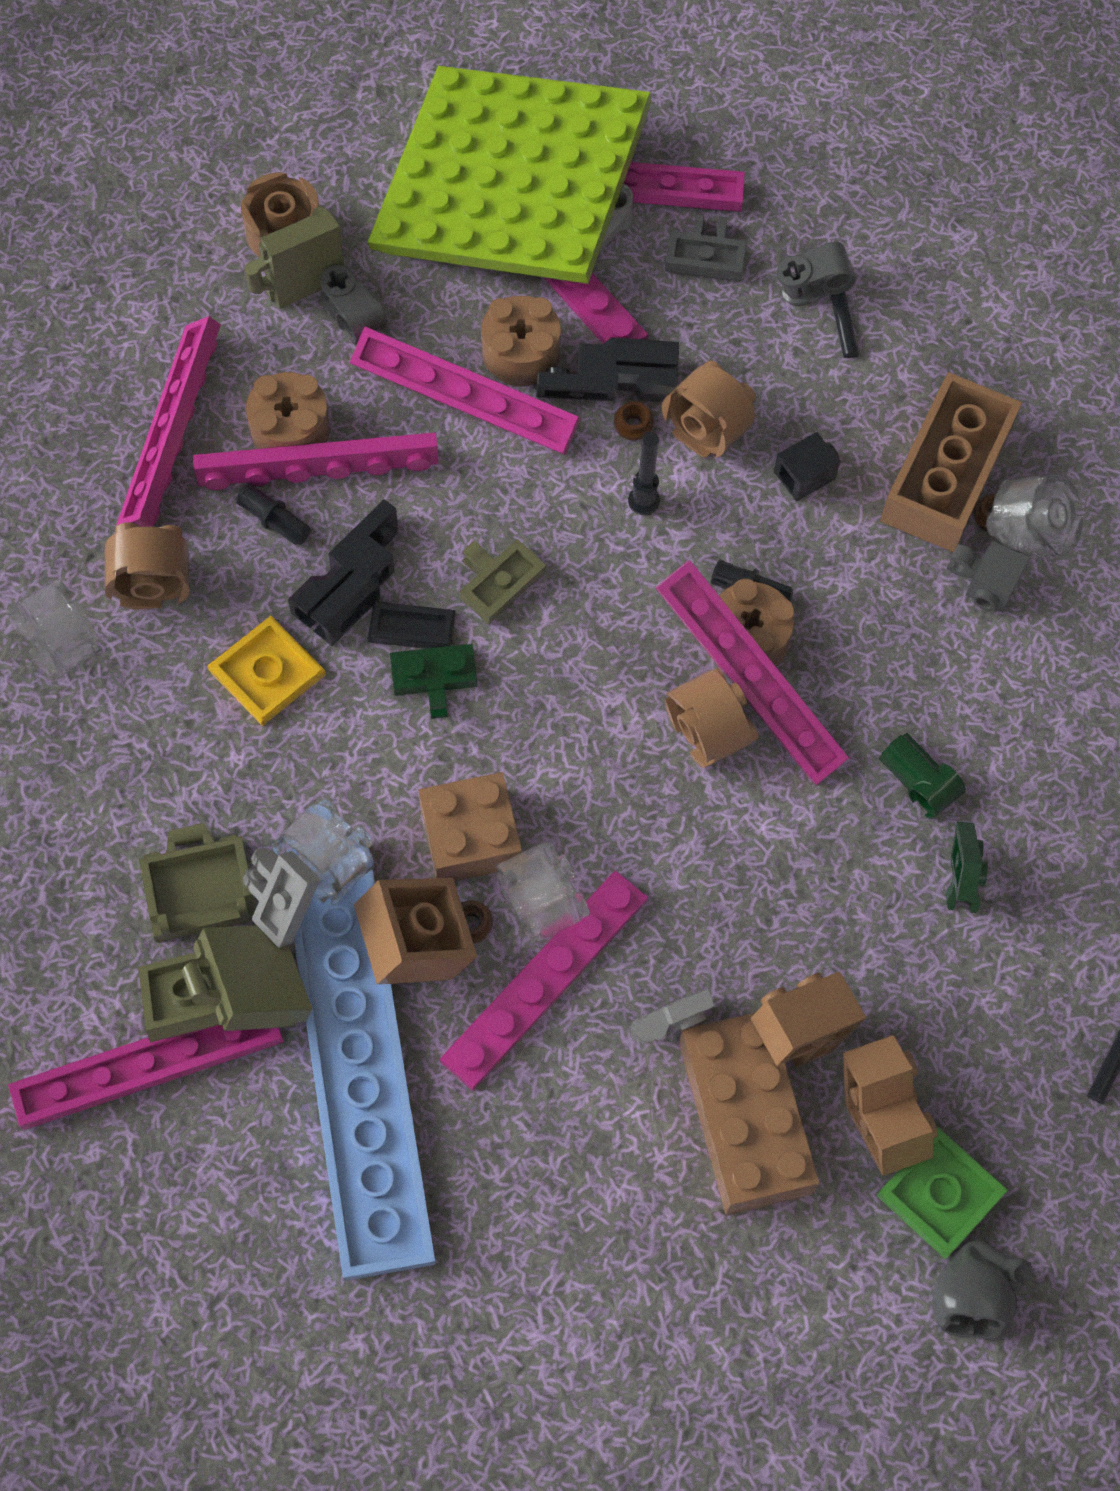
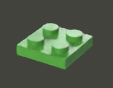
(943, 1195)

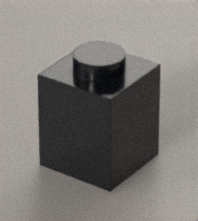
(807, 466)

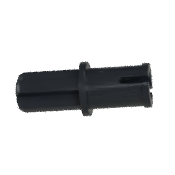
(273, 514)
(727, 575)

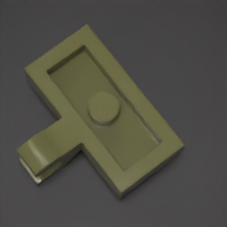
(498, 579)

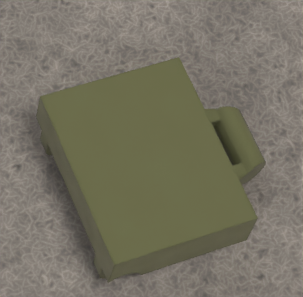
(296, 258)
(196, 884)
(247, 978)

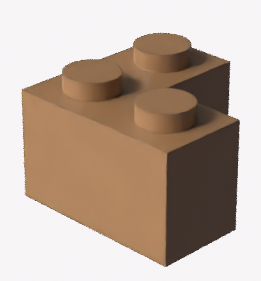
(808, 1019)
(885, 1105)

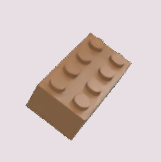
(950, 462)
(747, 1116)

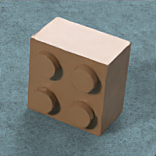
(469, 826)
(415, 930)

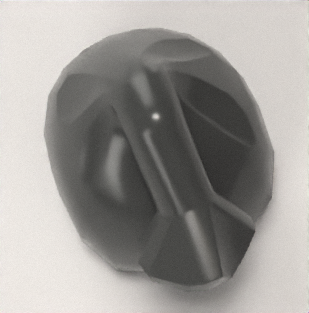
(977, 1291)

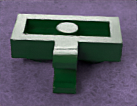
(434, 672)
(967, 867)

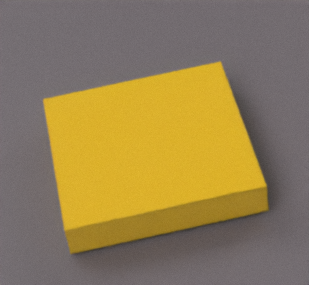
(266, 670)

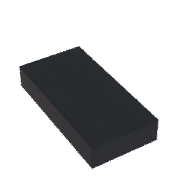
(411, 625)

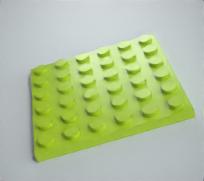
(511, 173)

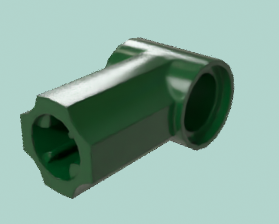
(926, 781)

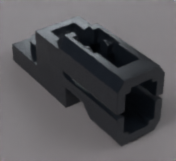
(618, 364)
(355, 577)

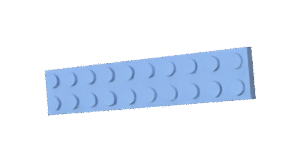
(361, 1096)

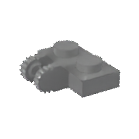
(284, 892)
(678, 1014)

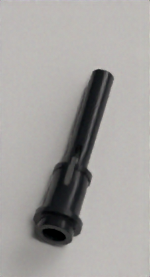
(644, 496)

